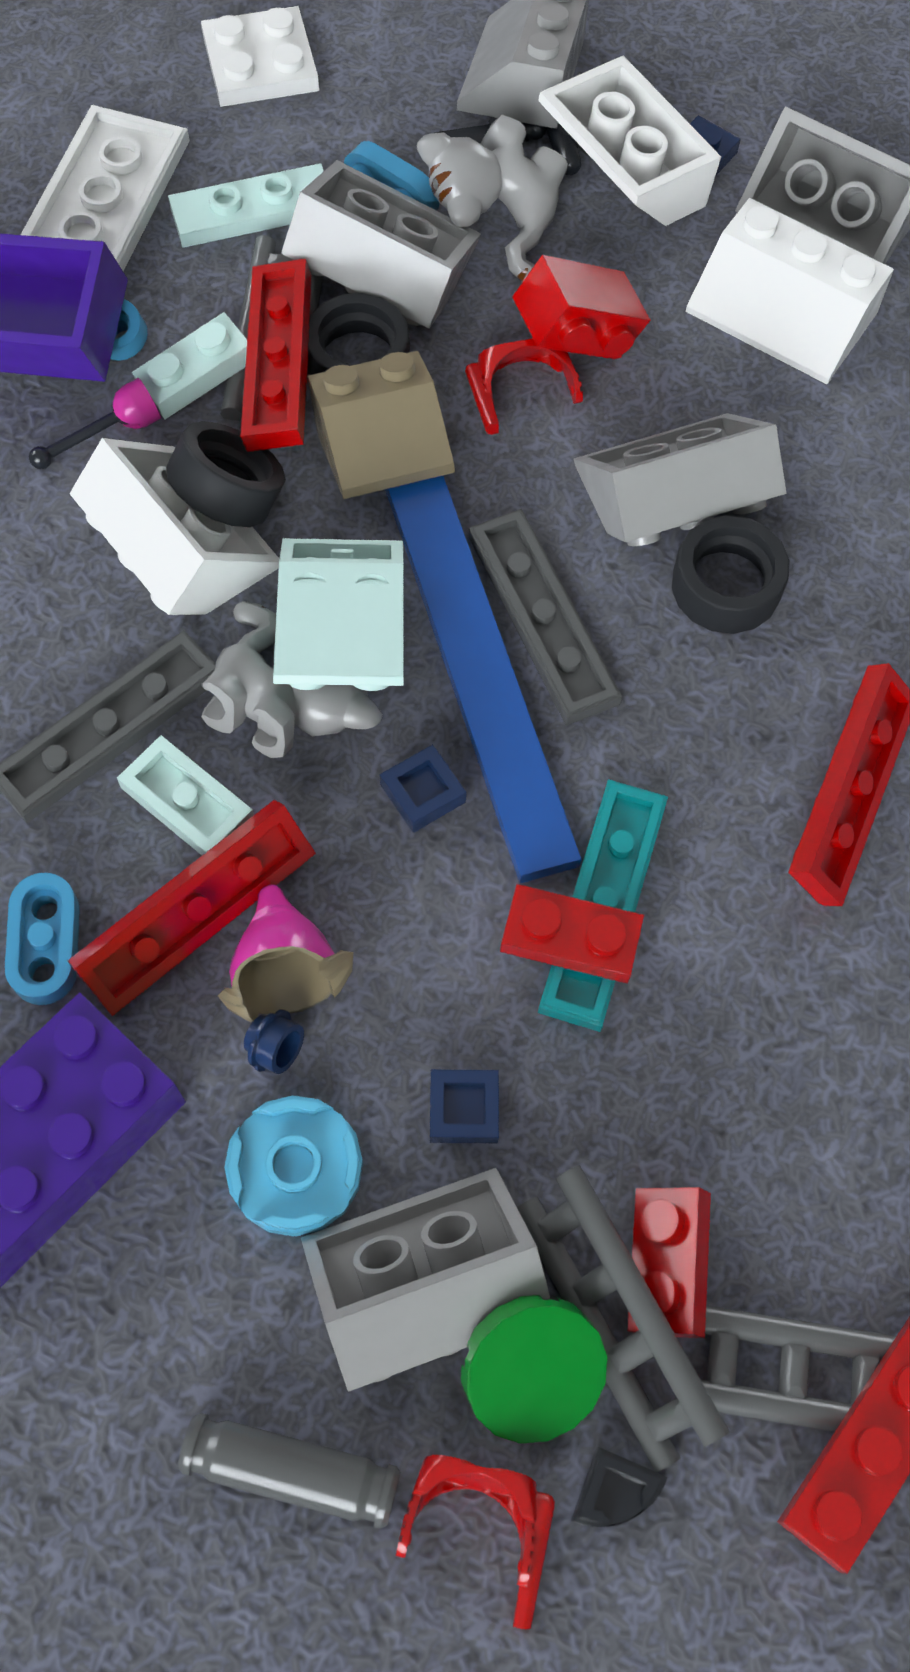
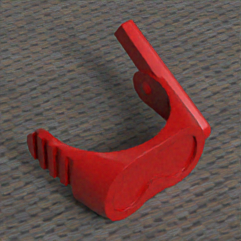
(501, 355)
(516, 1492)

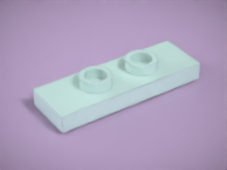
(239, 205)

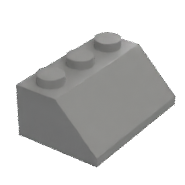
(521, 54)
(833, 185)
(379, 242)
(683, 477)
(420, 1275)

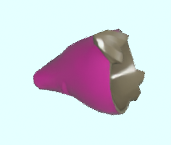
(282, 962)

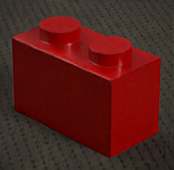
(580, 308)

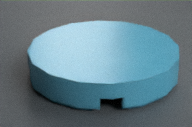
(306, 1188)

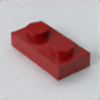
(572, 933)
(673, 1254)

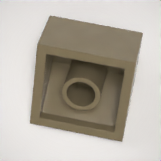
(380, 423)

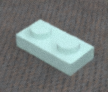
(194, 365)
(183, 796)

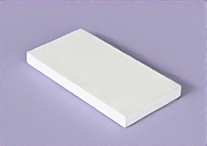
(109, 181)

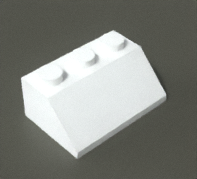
(636, 138)
(789, 290)
(172, 549)

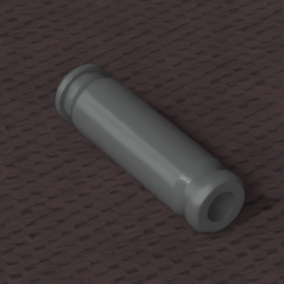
(289, 1470)

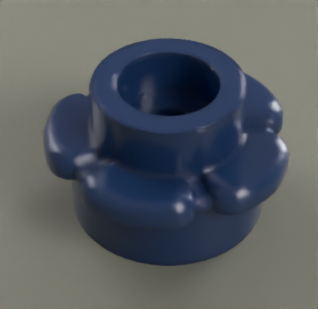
(273, 1042)

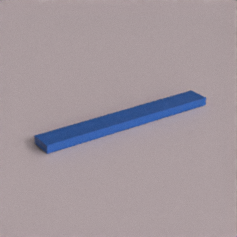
(484, 682)

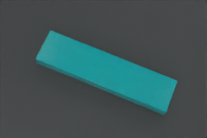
(611, 877)

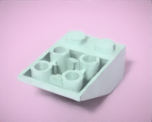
(339, 614)

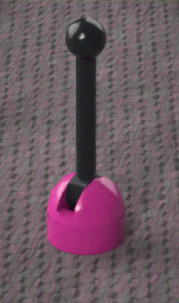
(131, 407)

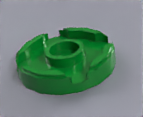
(534, 1369)

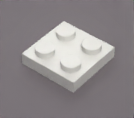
(259, 56)

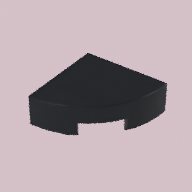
(615, 1490)

